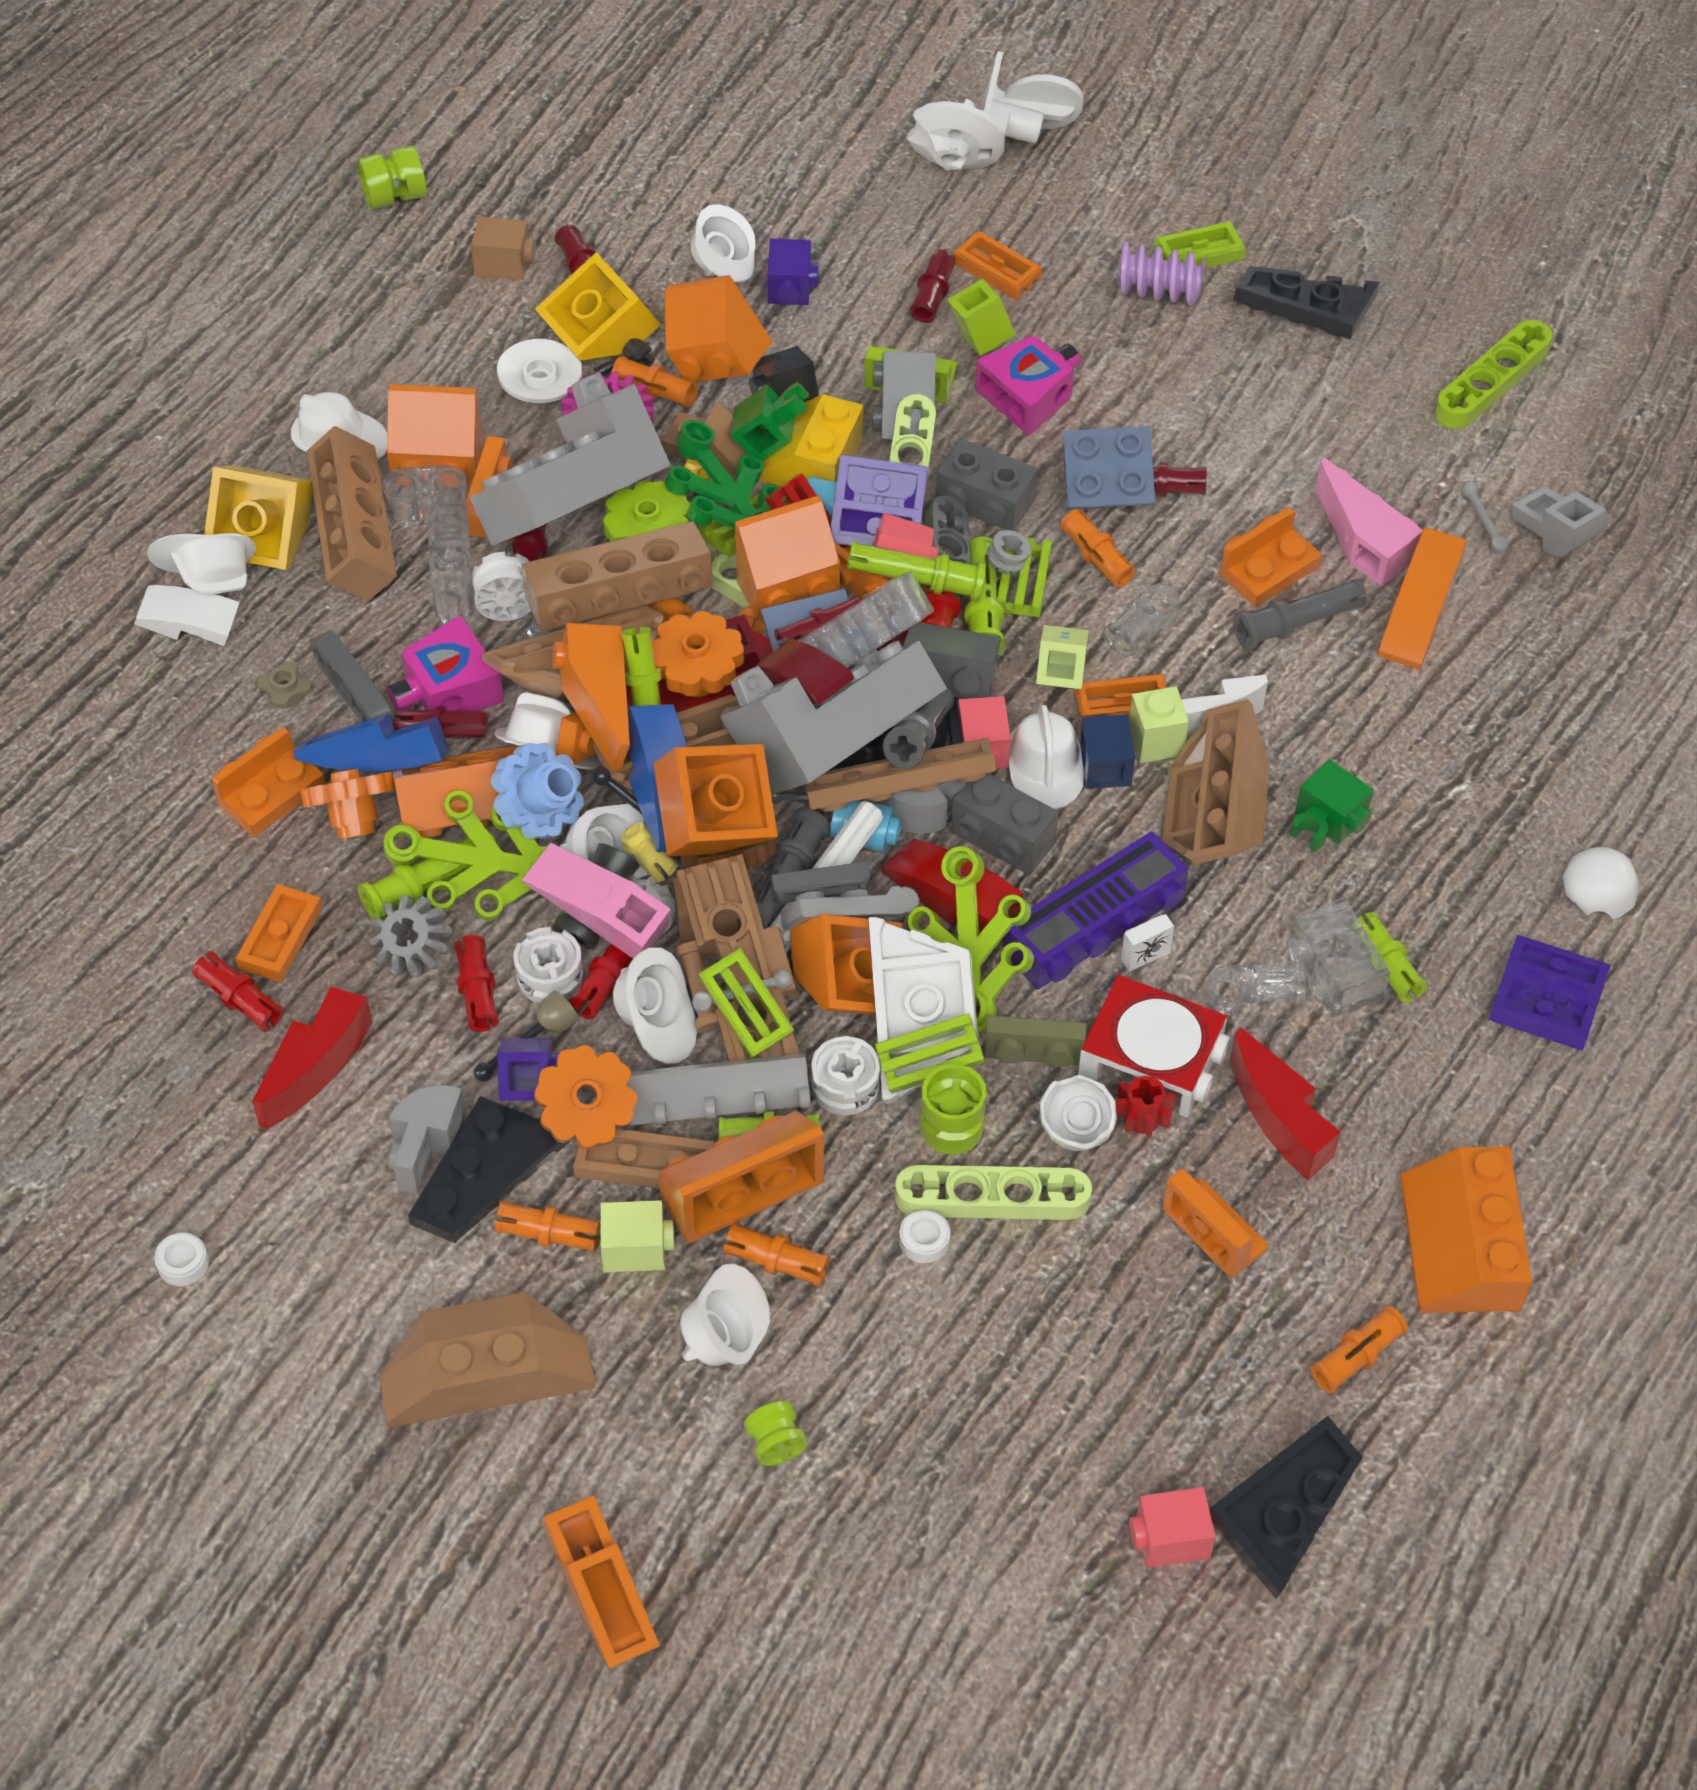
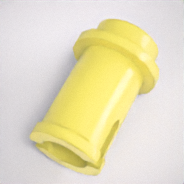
(638, 842)

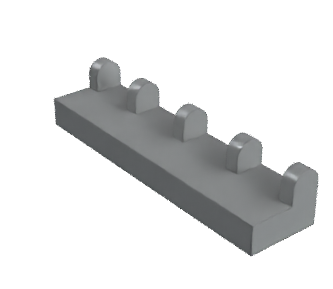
(720, 1089)

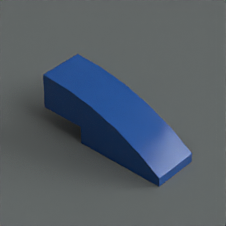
(652, 734)
(376, 746)

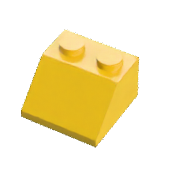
(596, 312)
(818, 440)
(264, 507)

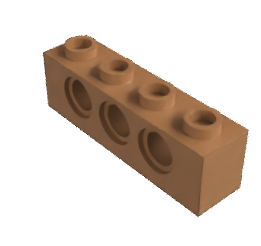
(351, 514)
(617, 575)

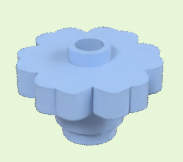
(537, 791)

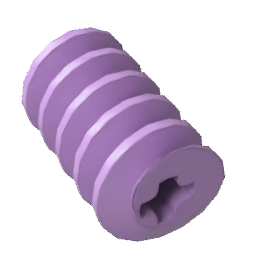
(1160, 274)

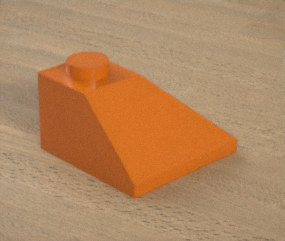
(835, 962)

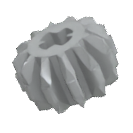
(417, 918)

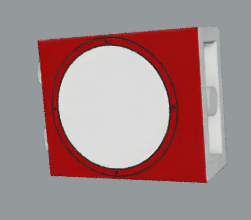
(1158, 1038)

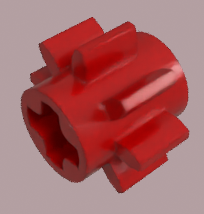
(1144, 1105)

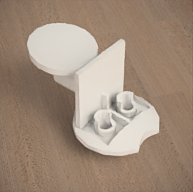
(974, 138)

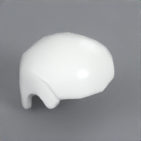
(1601, 881)
(1078, 1113)

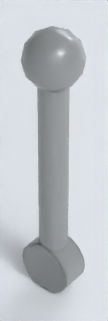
(1498, 544)
(702, 1000)

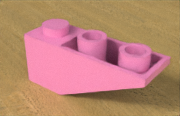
(1369, 530)
(599, 899)

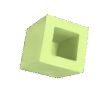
(1062, 657)
(1158, 724)
(635, 1236)

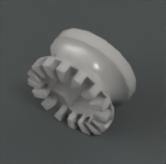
(1003, 560)

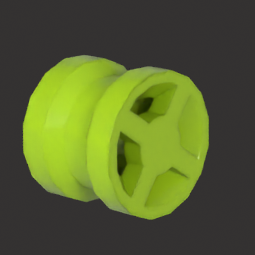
(775, 1433)

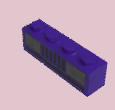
(1099, 909)

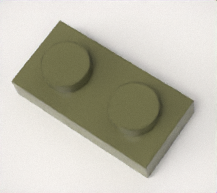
(1034, 1040)

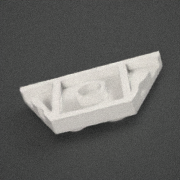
(917, 987)

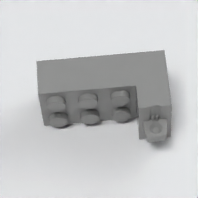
(605, 450)
(810, 738)

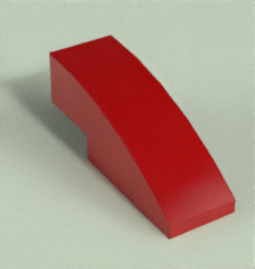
(920, 869)
(312, 1056)
(1282, 1106)

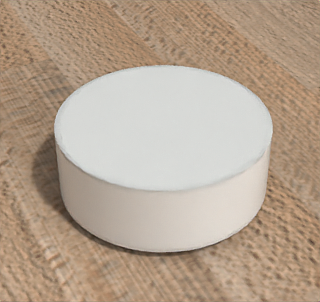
(924, 1236)
(181, 1259)

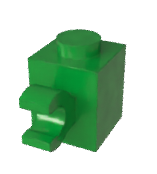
(766, 421)
(1332, 805)

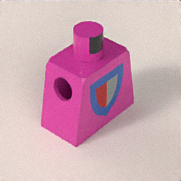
(1027, 380)
(447, 672)

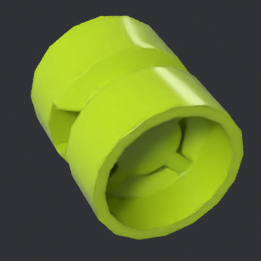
(391, 177)
(953, 1109)

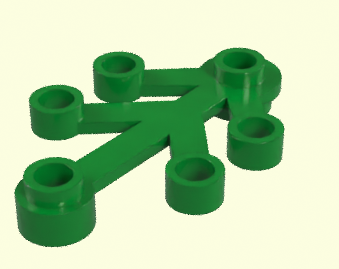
(694, 444)

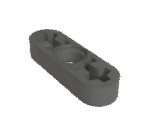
(956, 537)
(349, 677)

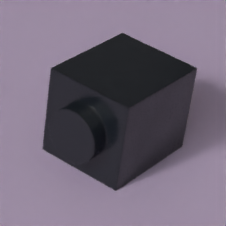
(783, 370)

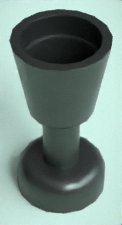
(611, 860)

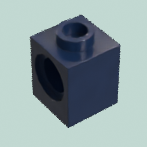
(1107, 751)

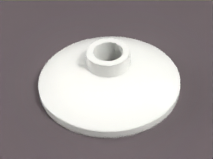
(538, 370)

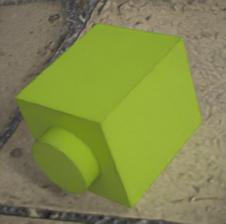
(981, 317)

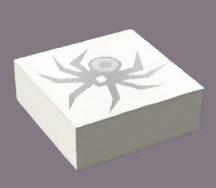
(1147, 942)

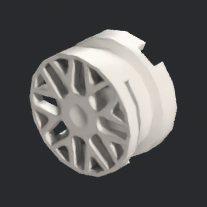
(500, 587)
(562, 966)
(845, 1074)

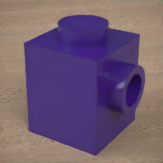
(791, 272)
(520, 1066)

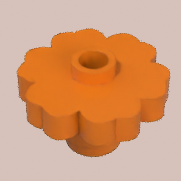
(697, 653)
(349, 800)
(588, 1123)

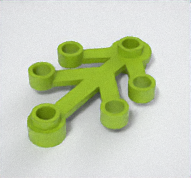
(484, 858)
(968, 934)

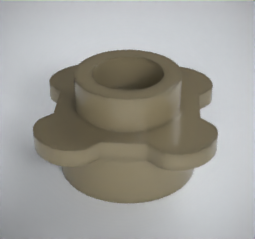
(284, 685)

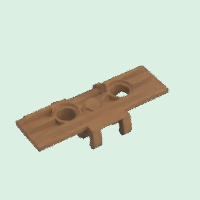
(726, 889)

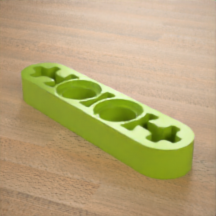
(1499, 377)

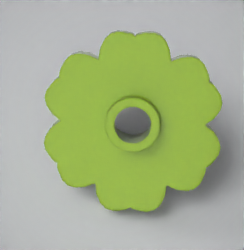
(643, 510)

